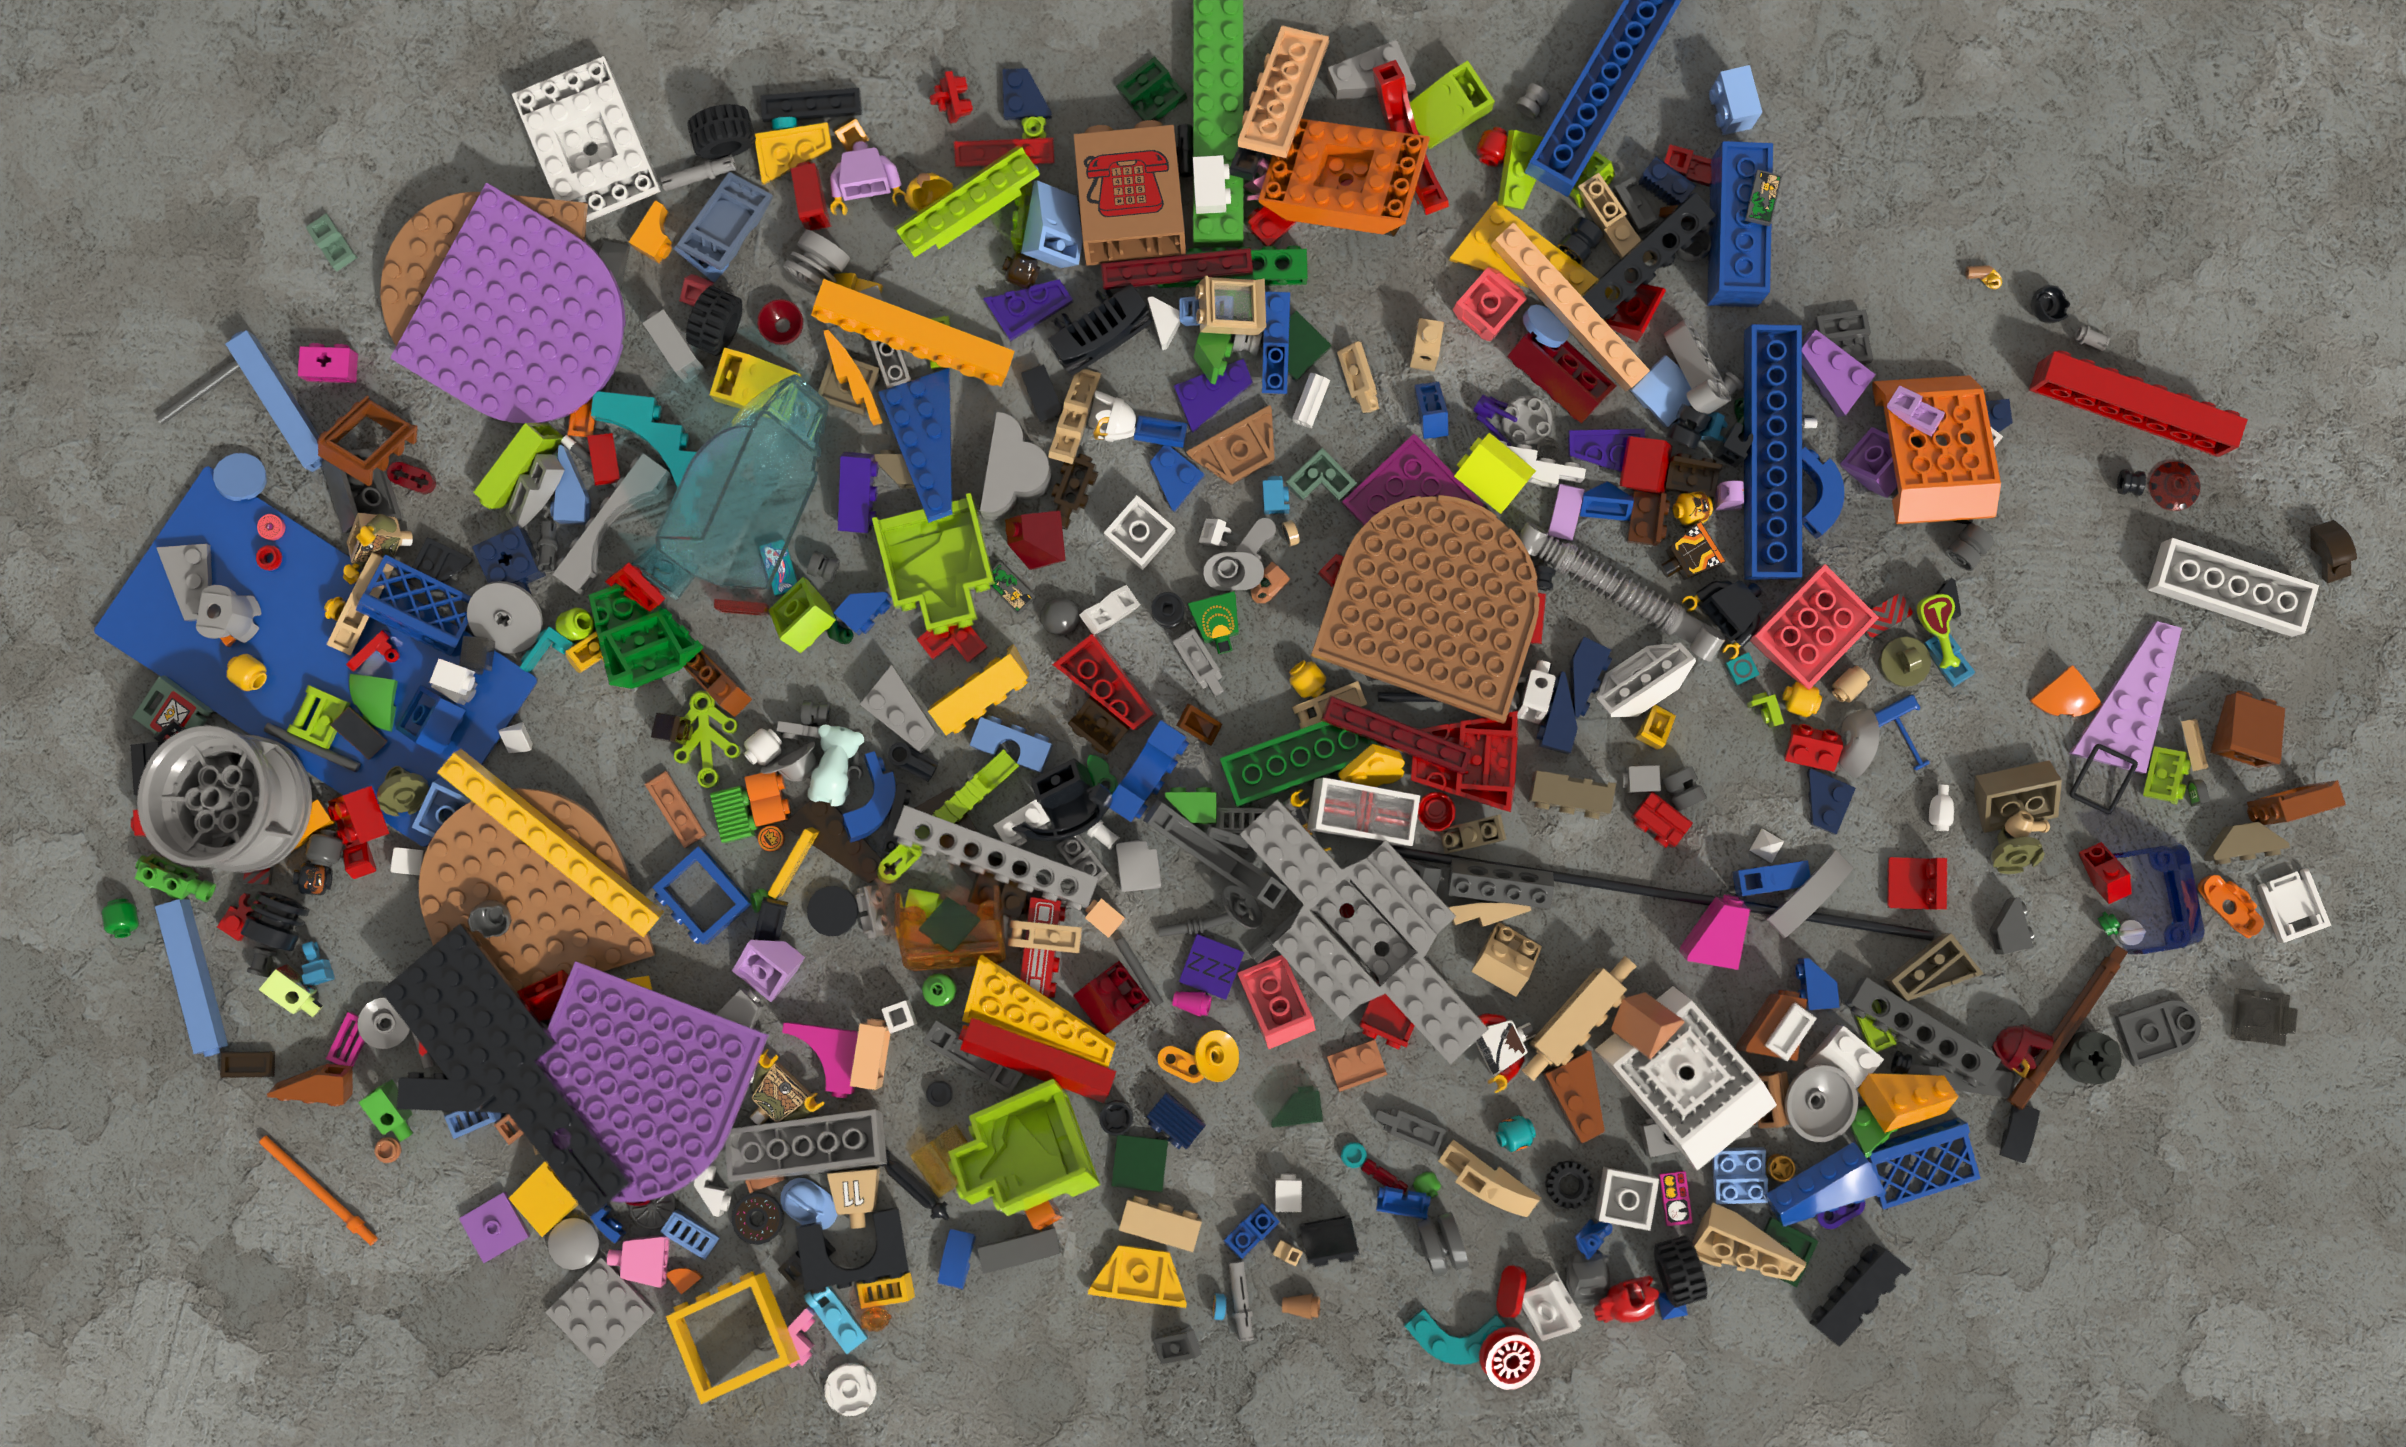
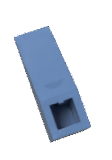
(571, 498)

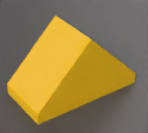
(1656, 727)

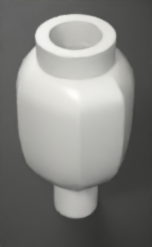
(1941, 810)

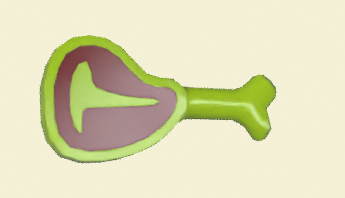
(1935, 616)

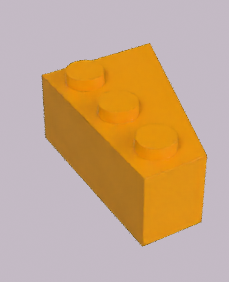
(1905, 1098)

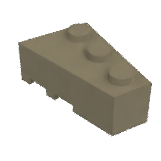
(1571, 794)
(1933, 968)

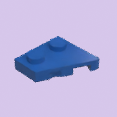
(1175, 475)

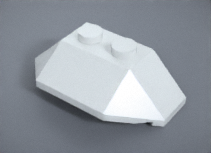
(1644, 679)

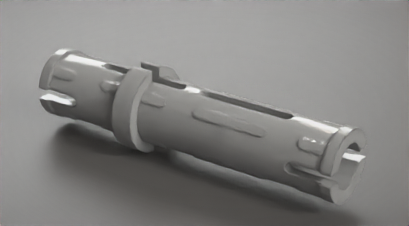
(709, 169)
(1242, 1311)

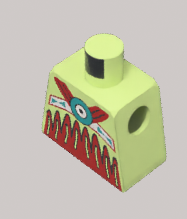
(282, 988)

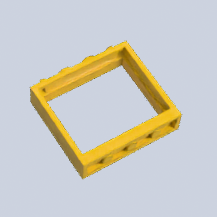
(773, 1320)

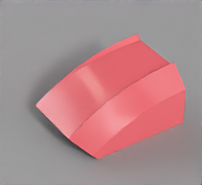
(1489, 303)

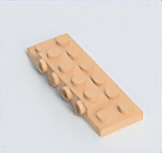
(1282, 91)

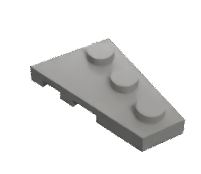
(188, 573)

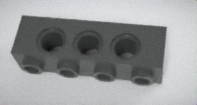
(1501, 883)

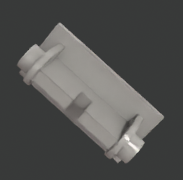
(871, 900)

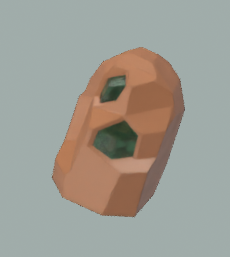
(1271, 584)

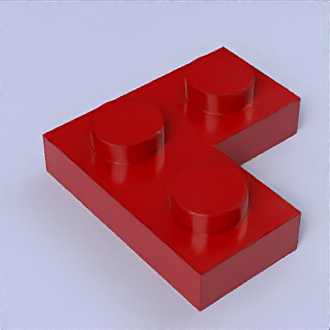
(963, 639)

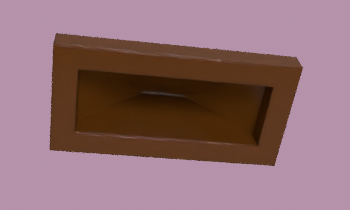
(1199, 724)

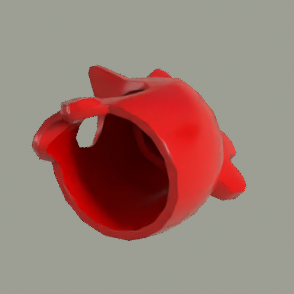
(1626, 1302)

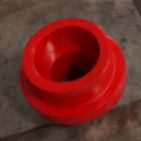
(262, 554)

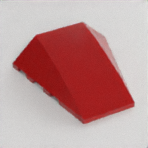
(1491, 765)

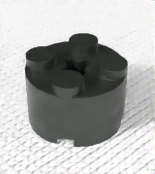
(2105, 1061)

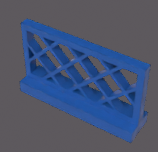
(403, 620)
(1921, 1141)

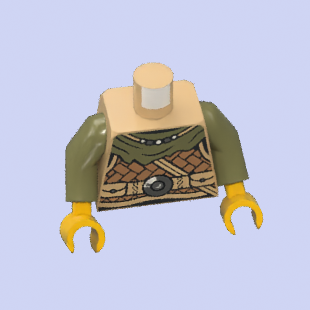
(376, 535)
(779, 1093)

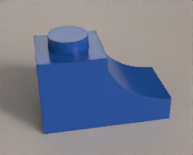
(1431, 410)

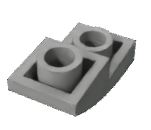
(1081, 857)

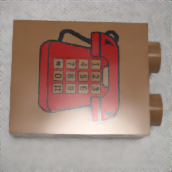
(1129, 193)

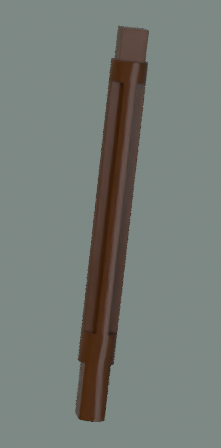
(2068, 1026)

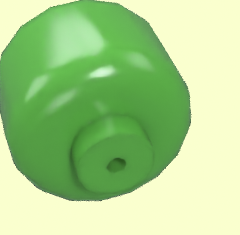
(1427, 1183)

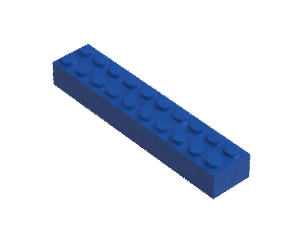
(1599, 92)
(1775, 453)

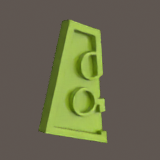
(1515, 184)

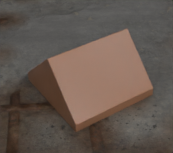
(1645, 1023)

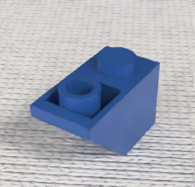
(861, 609)
(1816, 986)

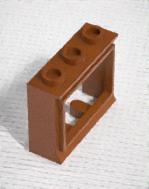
(379, 459)
(2296, 803)

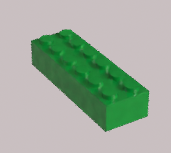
(1290, 761)

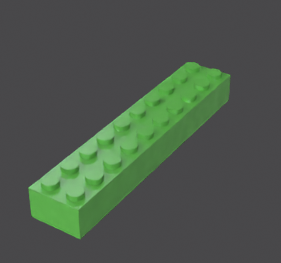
(1218, 111)

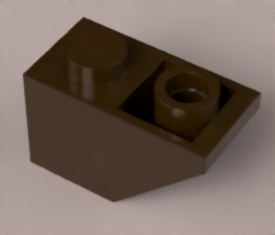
(672, 728)

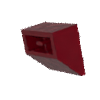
(1111, 998)

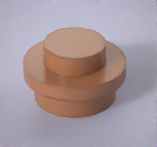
(387, 1149)

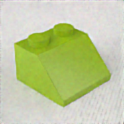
(801, 615)

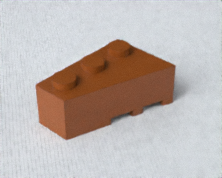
(1577, 1095)

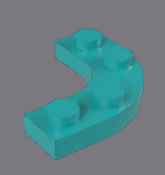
(1447, 1347)

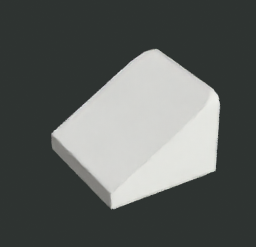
(516, 738)
(407, 861)

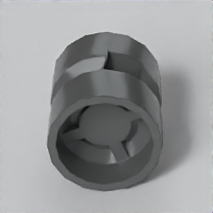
(1972, 543)
(1684, 798)

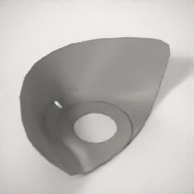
(1859, 752)

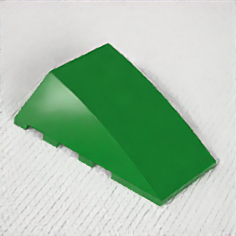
(638, 642)

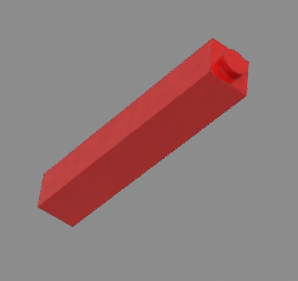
(1036, 1059)

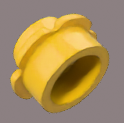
(334, 608)

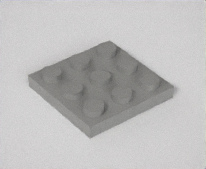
(600, 1312)

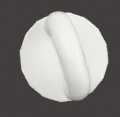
(2130, 932)

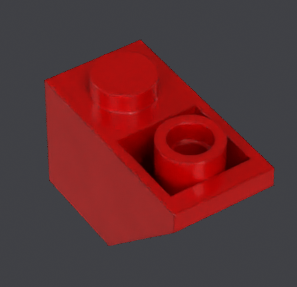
(2106, 873)

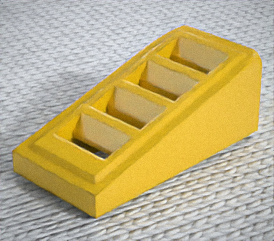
(903, 1295)

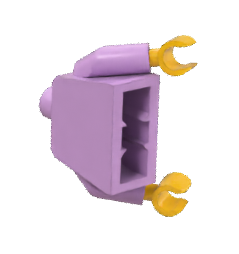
(863, 175)

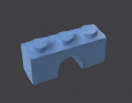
(991, 734)

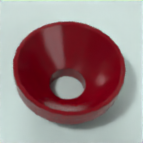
(775, 311)

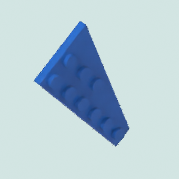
(923, 432)

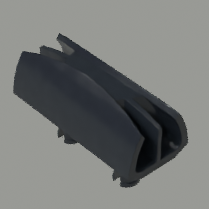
(1100, 330)

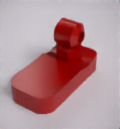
(378, 643)

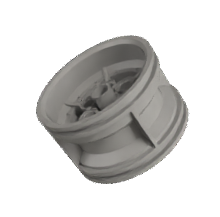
(268, 800)

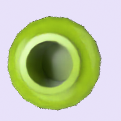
(575, 624)

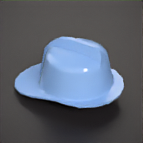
(808, 1203)

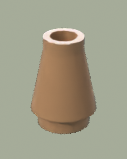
(1303, 1306)

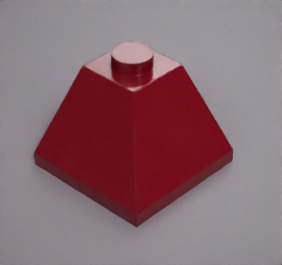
(1036, 538)

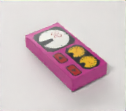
(1675, 1198)

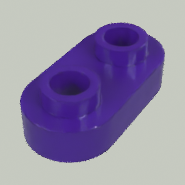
(1840, 1216)

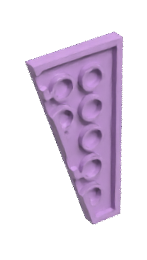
(2134, 703)

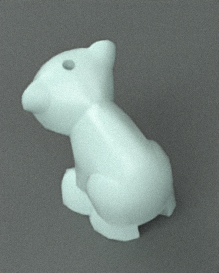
(830, 778)

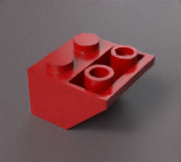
(357, 817)

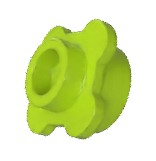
(1029, 123)

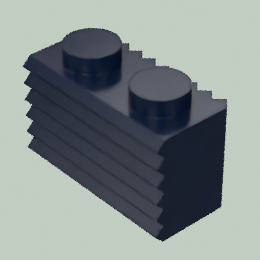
(1666, 183)
(1175, 1121)

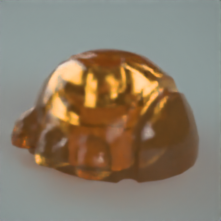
(875, 1319)

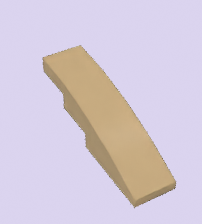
(1074, 416)
(1487, 912)

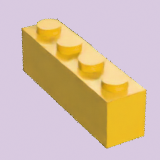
(980, 691)

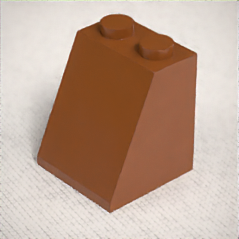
(2250, 730)
(1766, 1022)

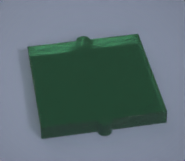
(949, 924)

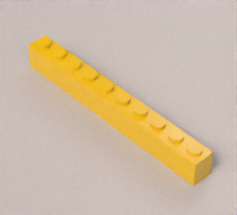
(550, 842)

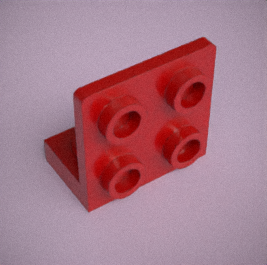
(1917, 883)

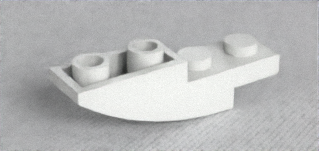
(1548, 472)

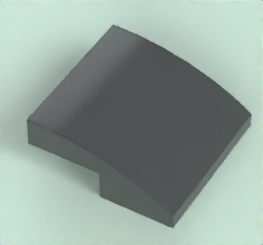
(1849, 332)

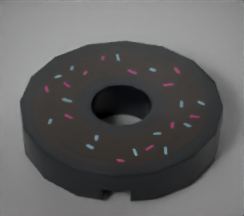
(747, 1229)

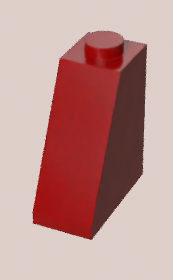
(810, 196)

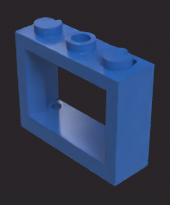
(724, 881)

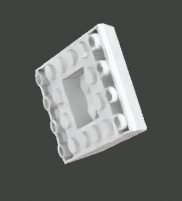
(579, 111)
(1699, 1112)

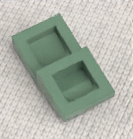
(331, 242)

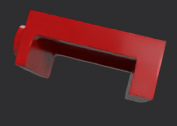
(1386, 1020)

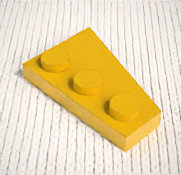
(788, 147)

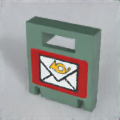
(175, 704)

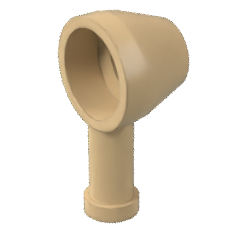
(2023, 824)

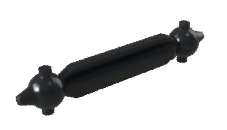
(915, 1188)

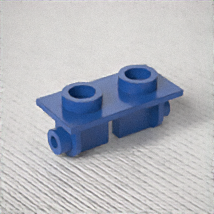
(1413, 1205)
(1592, 1236)

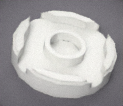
(850, 1389)

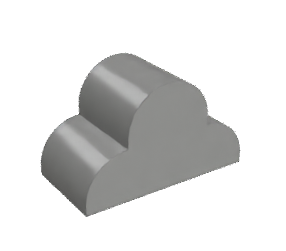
(1014, 470)

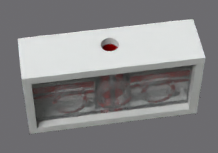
(1363, 812)

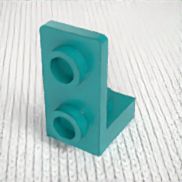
(543, 641)

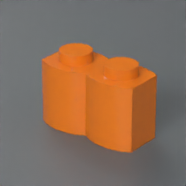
(767, 798)

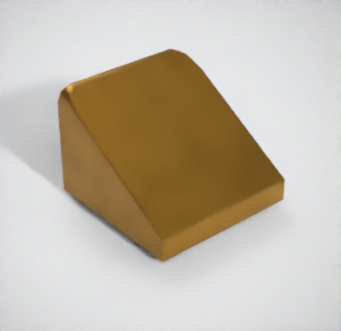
(850, 133)

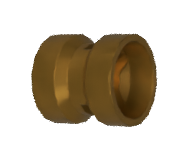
(1783, 1170)

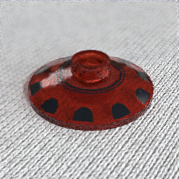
(2165, 492)

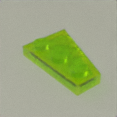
(1020, 216)

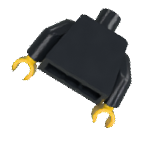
(1732, 609)

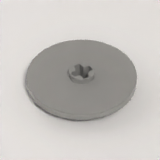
(505, 599)

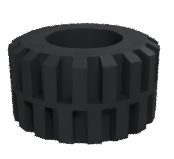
(721, 131)
(714, 320)
(1680, 1271)

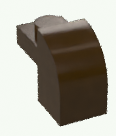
(2335, 548)

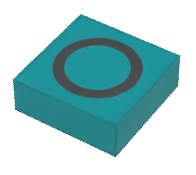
(1742, 669)

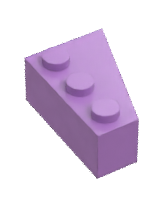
(1834, 372)

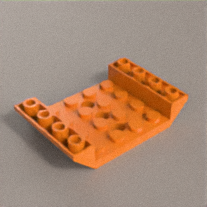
(1935, 479)

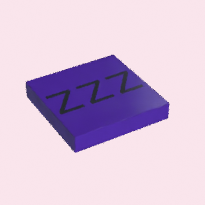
(1211, 967)

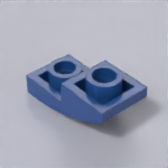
(609, 1227)
(1251, 1231)
(956, 1259)

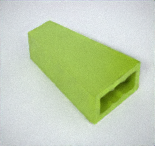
(517, 459)

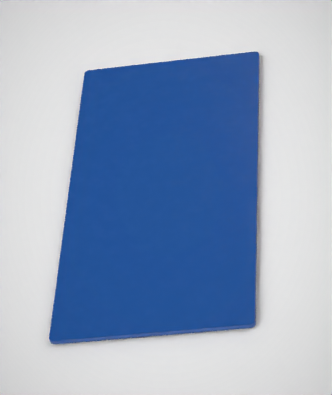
(293, 642)

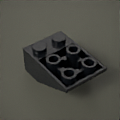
(1329, 1240)

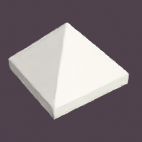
(1766, 845)

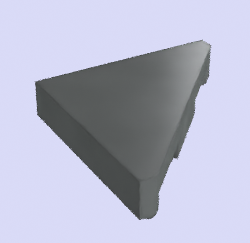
(1227, 837)

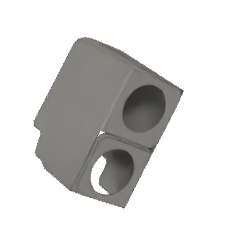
(1138, 866)

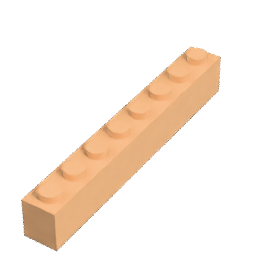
(1569, 307)

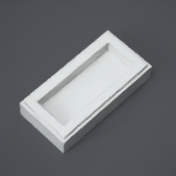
(1790, 1031)

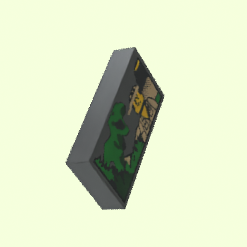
(1763, 198)
(1011, 588)

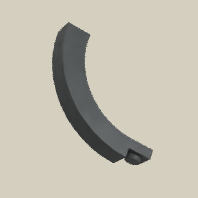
(1215, 855)

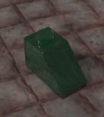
(1300, 1108)

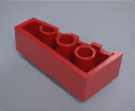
(1103, 678)

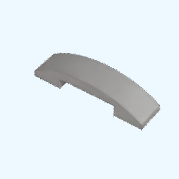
(1810, 894)

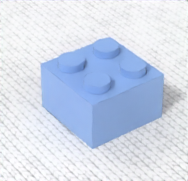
(1735, 100)

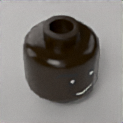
(1021, 269)

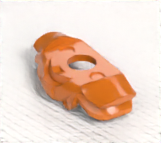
(2244, 918)

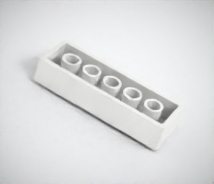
(2233, 587)

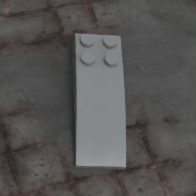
(806, 1146)

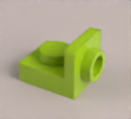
(1771, 712)

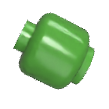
(948, 986)

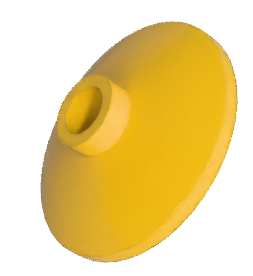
(1225, 1056)

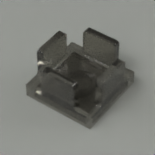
(2262, 1017)

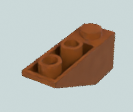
(717, 683)
(322, 1084)

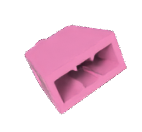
(642, 1260)

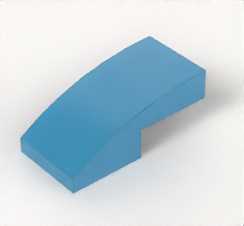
(1953, 675)

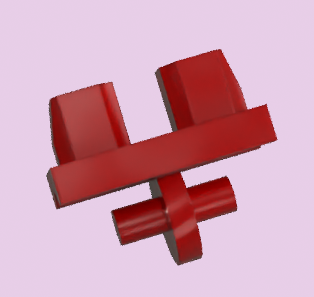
(947, 97)

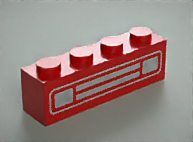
(1040, 964)

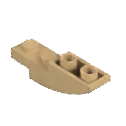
(1610, 217)
(351, 622)
(1489, 1185)

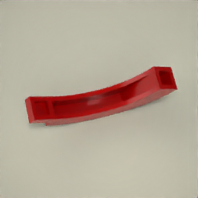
(1399, 118)

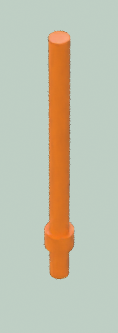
(354, 1223)

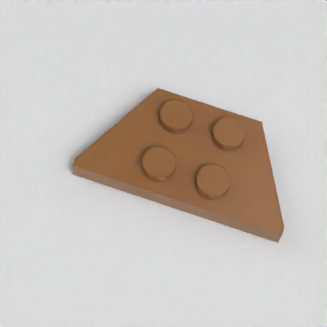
(1239, 448)

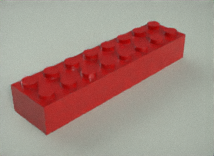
(2138, 403)

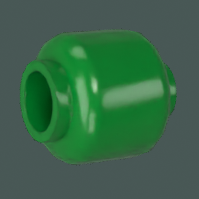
(120, 918)

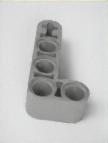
(1706, 384)

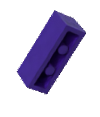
(857, 492)

